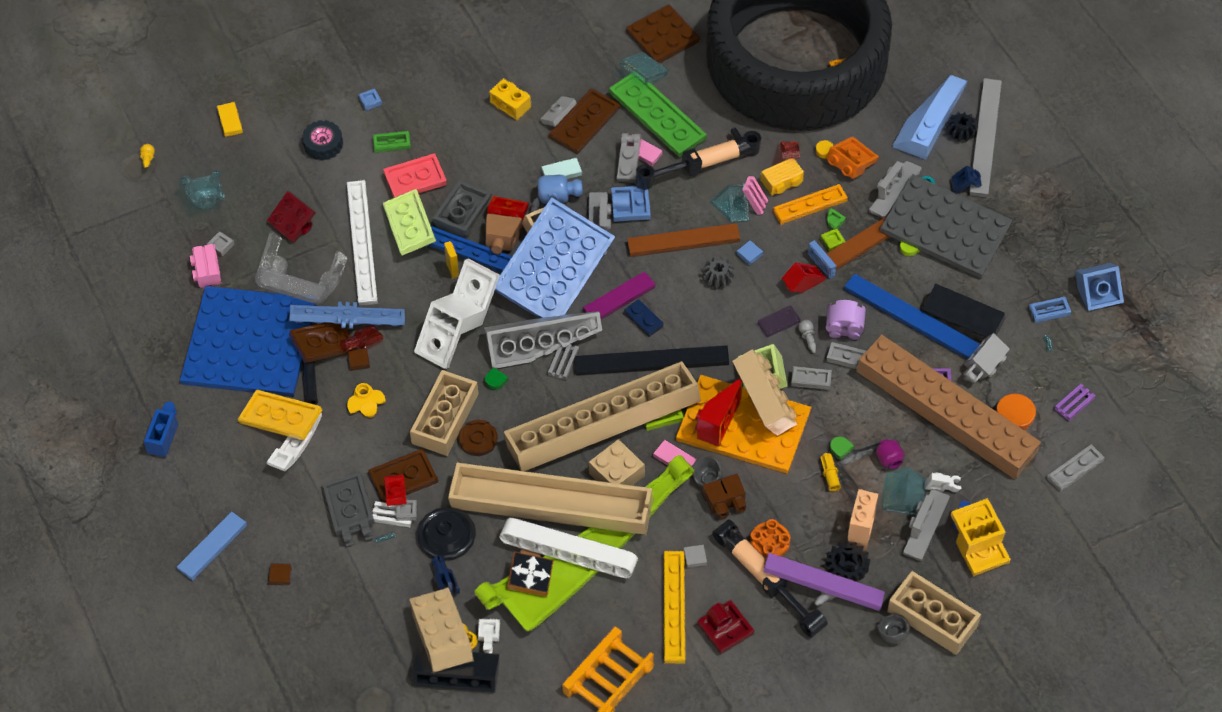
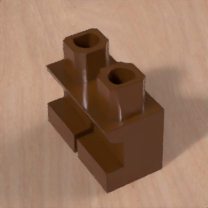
(725, 495)

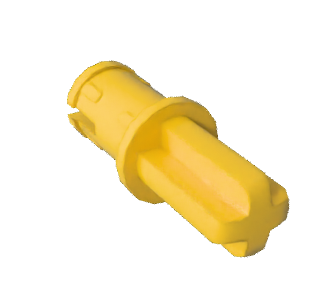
(830, 472)

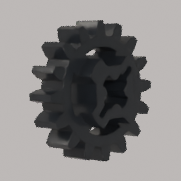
(847, 560)

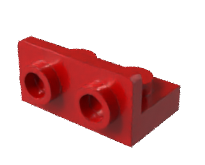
(508, 207)

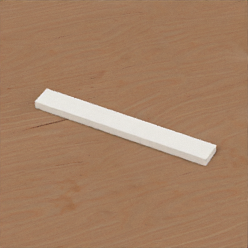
(362, 243)

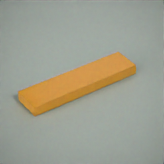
(810, 204)

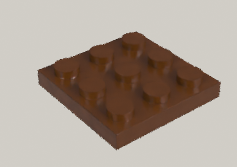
(662, 34)

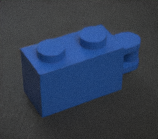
(161, 430)

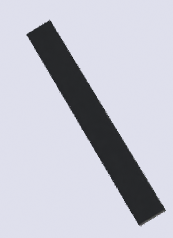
(651, 360)

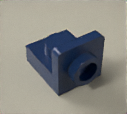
(965, 178)

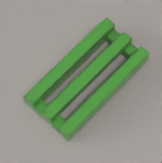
(391, 144)

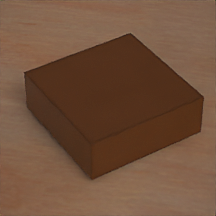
(359, 359)
(280, 574)

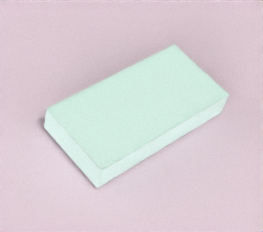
(569, 168)

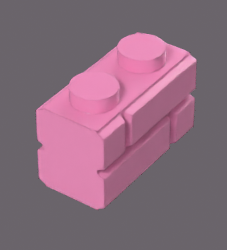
(206, 265)

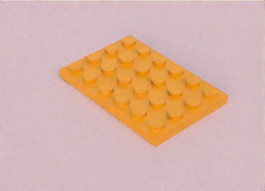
(746, 435)

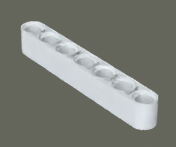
(568, 548)

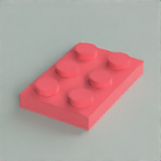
(417, 174)

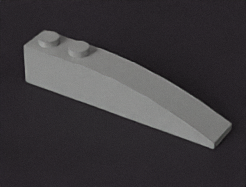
(533, 338)

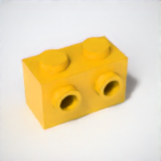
(510, 99)

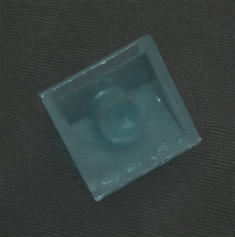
(903, 491)

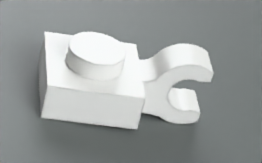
(942, 482)
(488, 632)

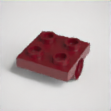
(292, 217)
(725, 626)

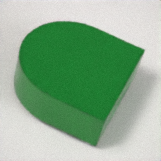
(495, 379)

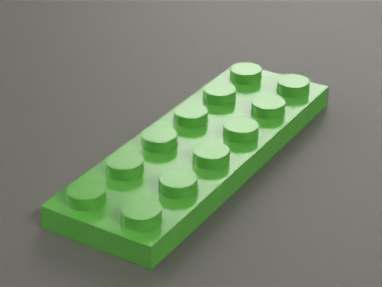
(658, 114)

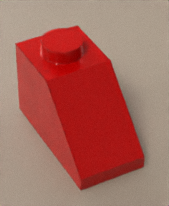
(802, 277)

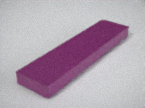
(621, 295)

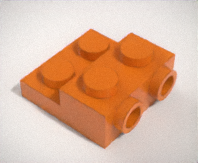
(851, 157)

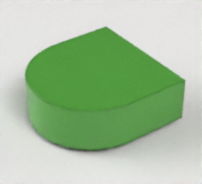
(841, 447)

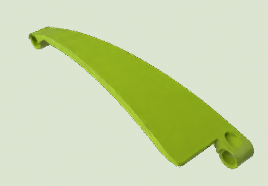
(569, 577)

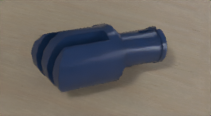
(444, 577)

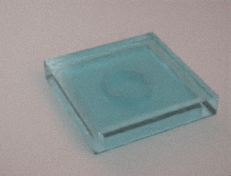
(644, 67)

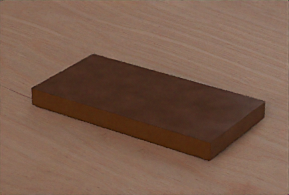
(584, 121)

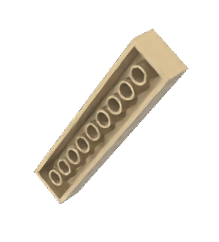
(602, 416)

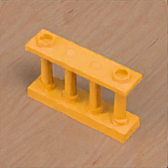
(599, 656)

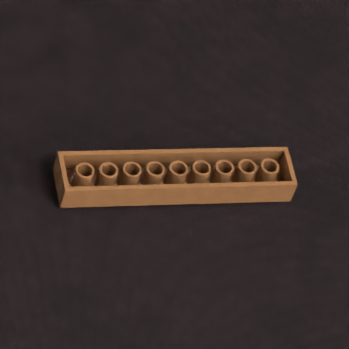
(948, 406)

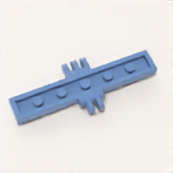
(347, 315)

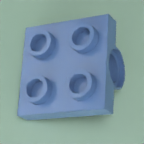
(630, 204)

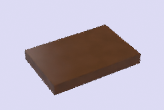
(319, 341)
(415, 468)

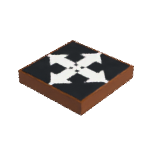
(530, 574)

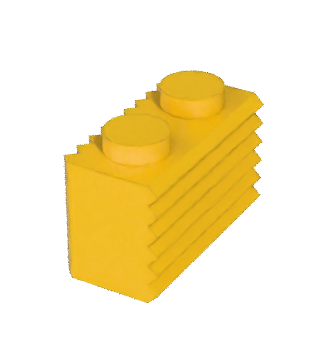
(782, 176)

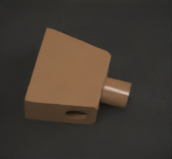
(502, 232)

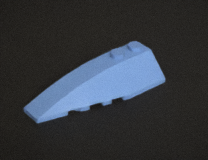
(927, 122)

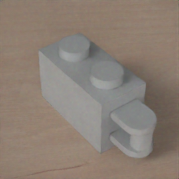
(985, 358)

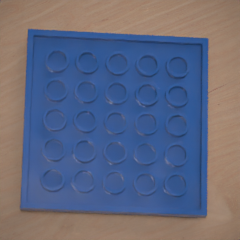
(244, 342)

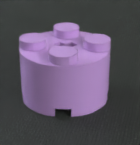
(845, 319)

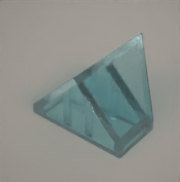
(732, 203)

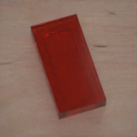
(789, 150)

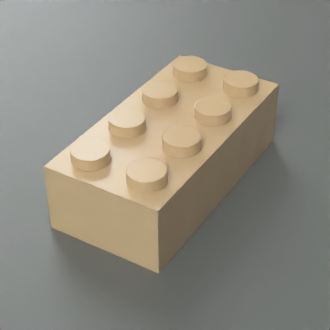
(765, 392)
(444, 412)
(934, 612)
(441, 630)

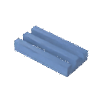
(822, 259)
(1051, 312)

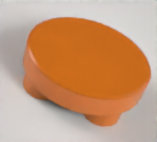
(1017, 409)
(770, 538)

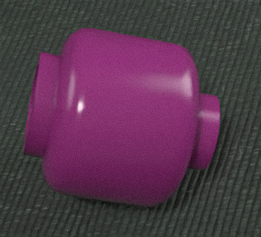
(890, 454)

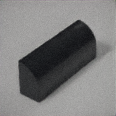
(964, 311)
(474, 675)

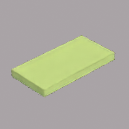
(409, 222)

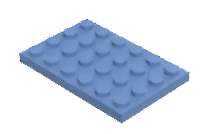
(553, 261)

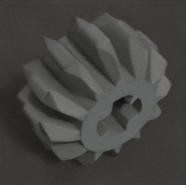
(718, 272)

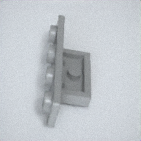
(892, 186)
(599, 210)
(925, 524)

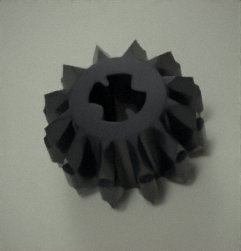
(962, 126)

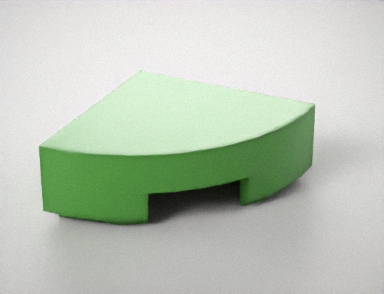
(835, 219)

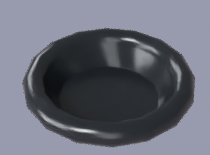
(446, 533)

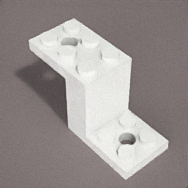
(456, 313)

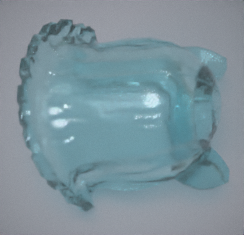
(204, 190)

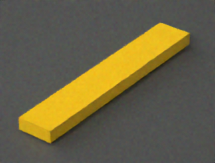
(674, 607)

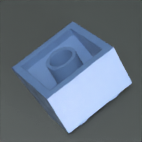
(1100, 286)

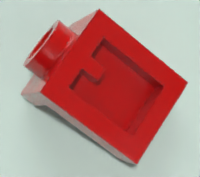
(395, 490)

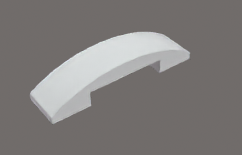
(291, 450)

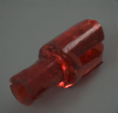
(362, 338)

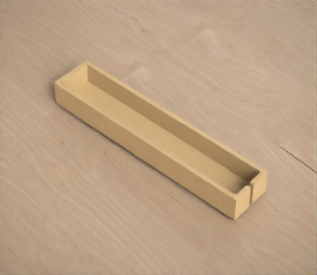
(551, 498)

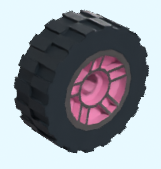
(322, 140)

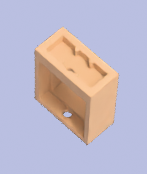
(862, 518)

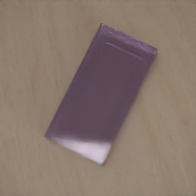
(779, 321)

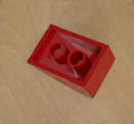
(718, 414)

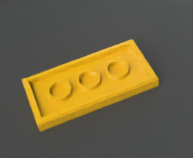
(280, 414)

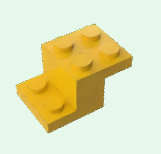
(980, 537)

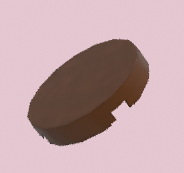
(478, 437)

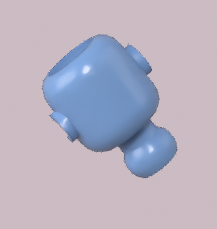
(558, 188)

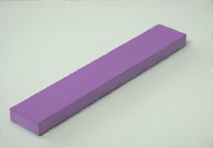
(824, 581)

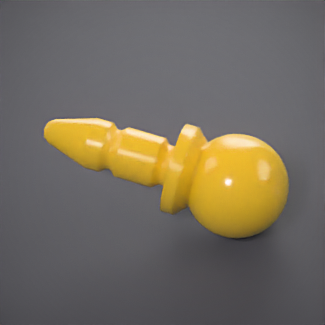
(147, 152)

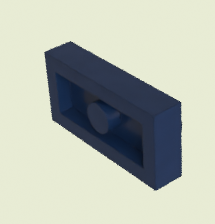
(643, 318)

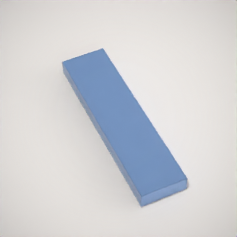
(211, 546)

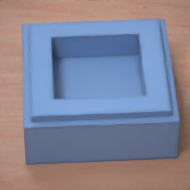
(370, 99)
(749, 252)

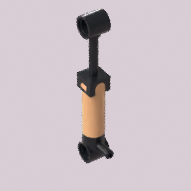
(695, 160)
(730, 537)

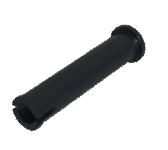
(310, 382)

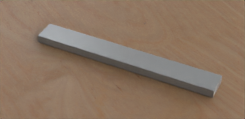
(986, 135)

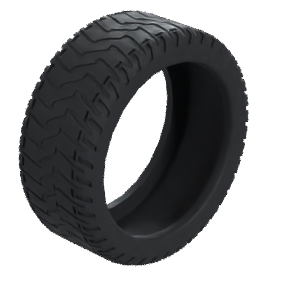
(794, 97)

